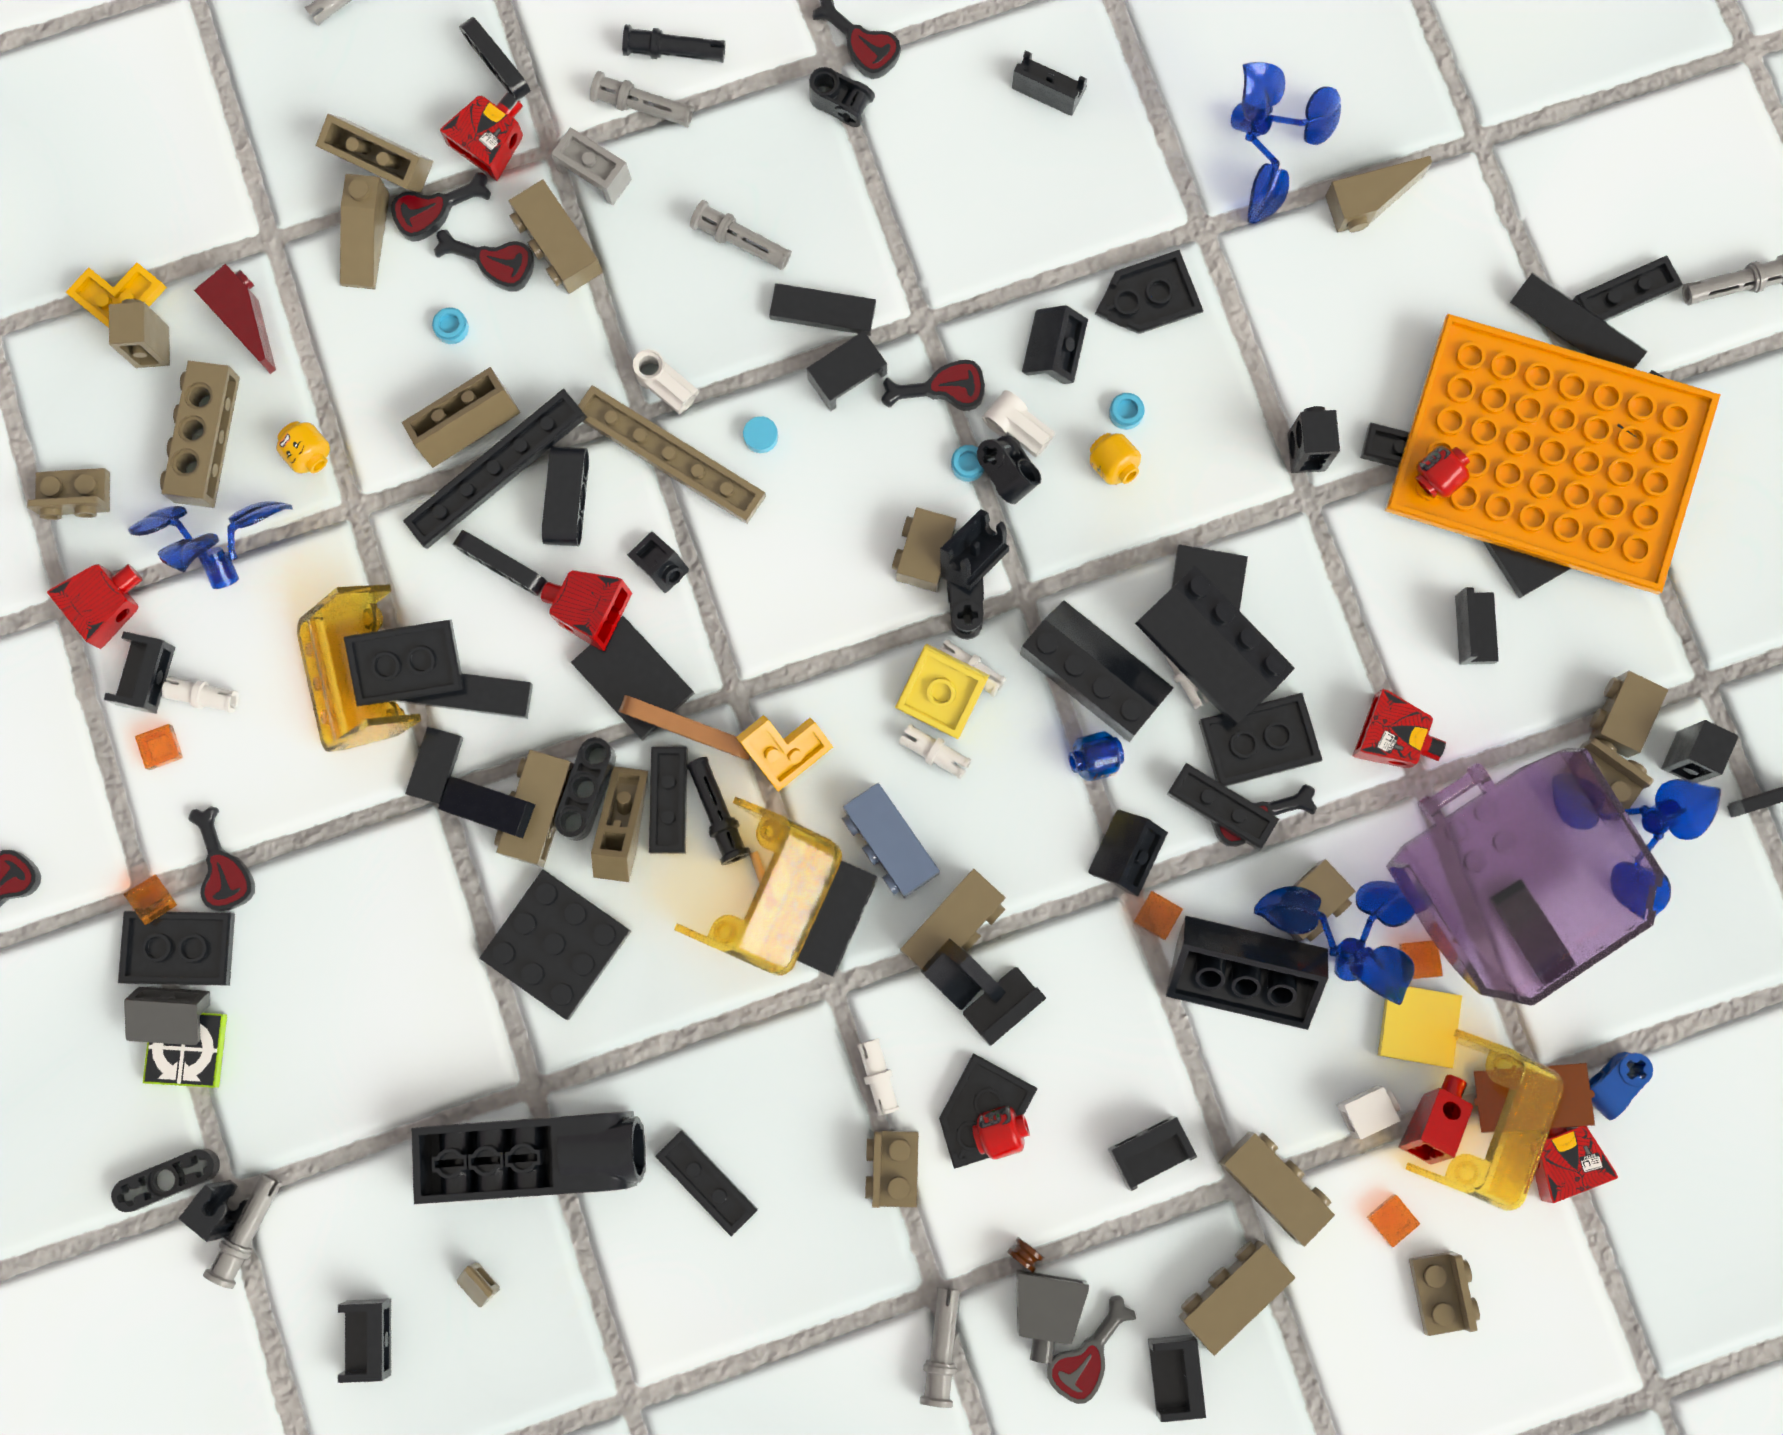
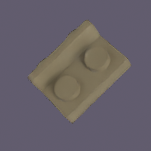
(71, 492)
(1623, 776)
(894, 1169)
(1444, 1293)

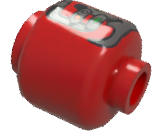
(1443, 471)
(1000, 1132)

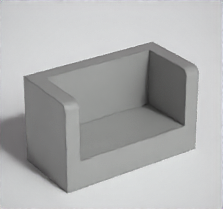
(592, 164)

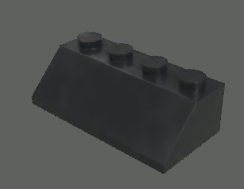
(1215, 646)
(1095, 670)
(1248, 972)

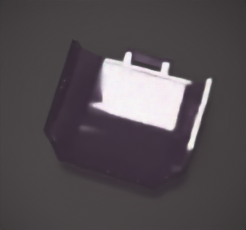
(1571, 846)

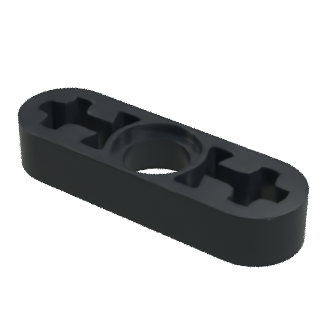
(494, 58)
(499, 563)
(137, 1181)

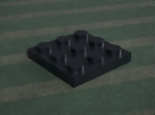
(555, 944)

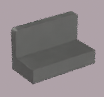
(165, 1015)

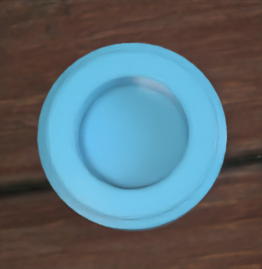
(450, 325)
(1126, 411)
(760, 434)
(965, 463)

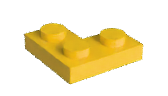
(96, 294)
(784, 758)

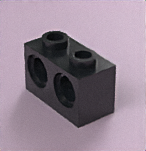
(1313, 440)

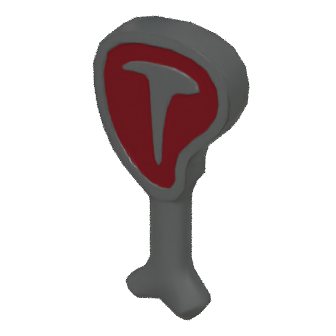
(1080, 1371)

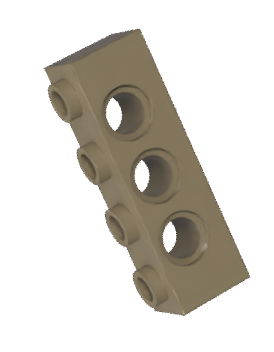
(209, 450)

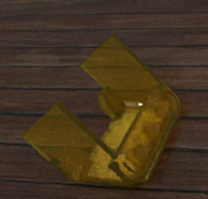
(328, 674)
(785, 899)
(1519, 1136)

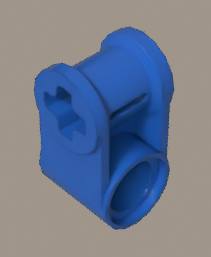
(1617, 1089)

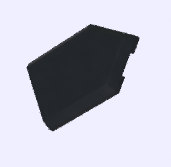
(1150, 294)
(978, 1091)

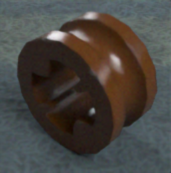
(1025, 1254)

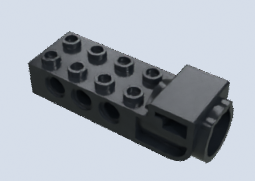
(528, 1157)

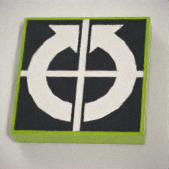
(189, 1064)

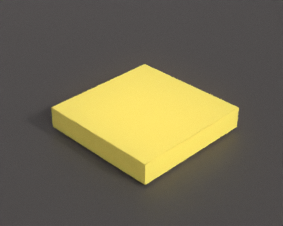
(942, 691)
(1421, 1027)

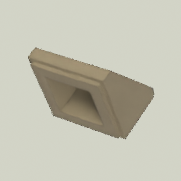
(477, 1284)

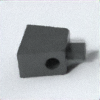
(1048, 1311)

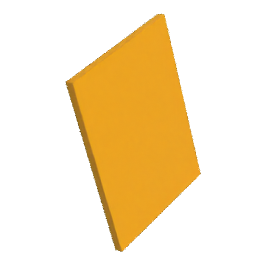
(1549, 456)

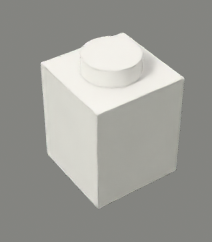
(1369, 1112)

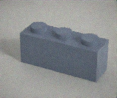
(889, 841)

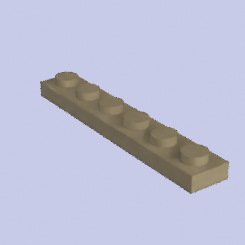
(671, 455)

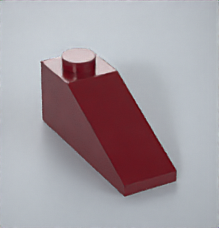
(238, 308)

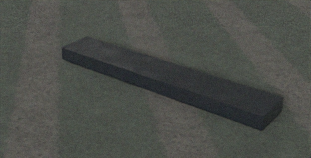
(495, 469)

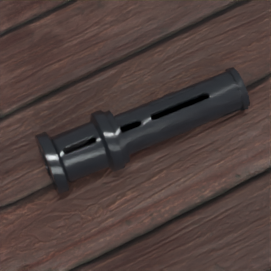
(657, 44)
(723, 830)

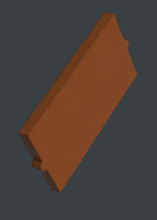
(1574, 1108)

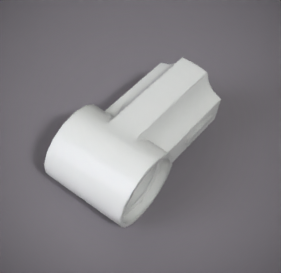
(665, 382)
(1011, 417)

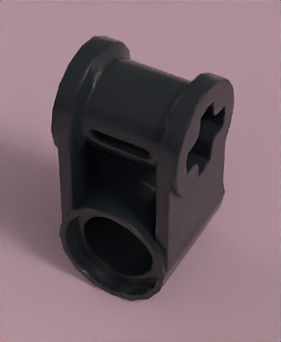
(845, 99)
(1011, 470)
(966, 603)

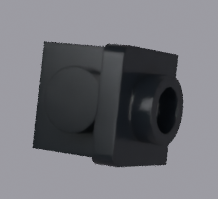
(659, 562)

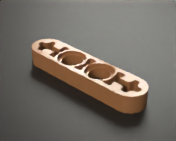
(682, 726)

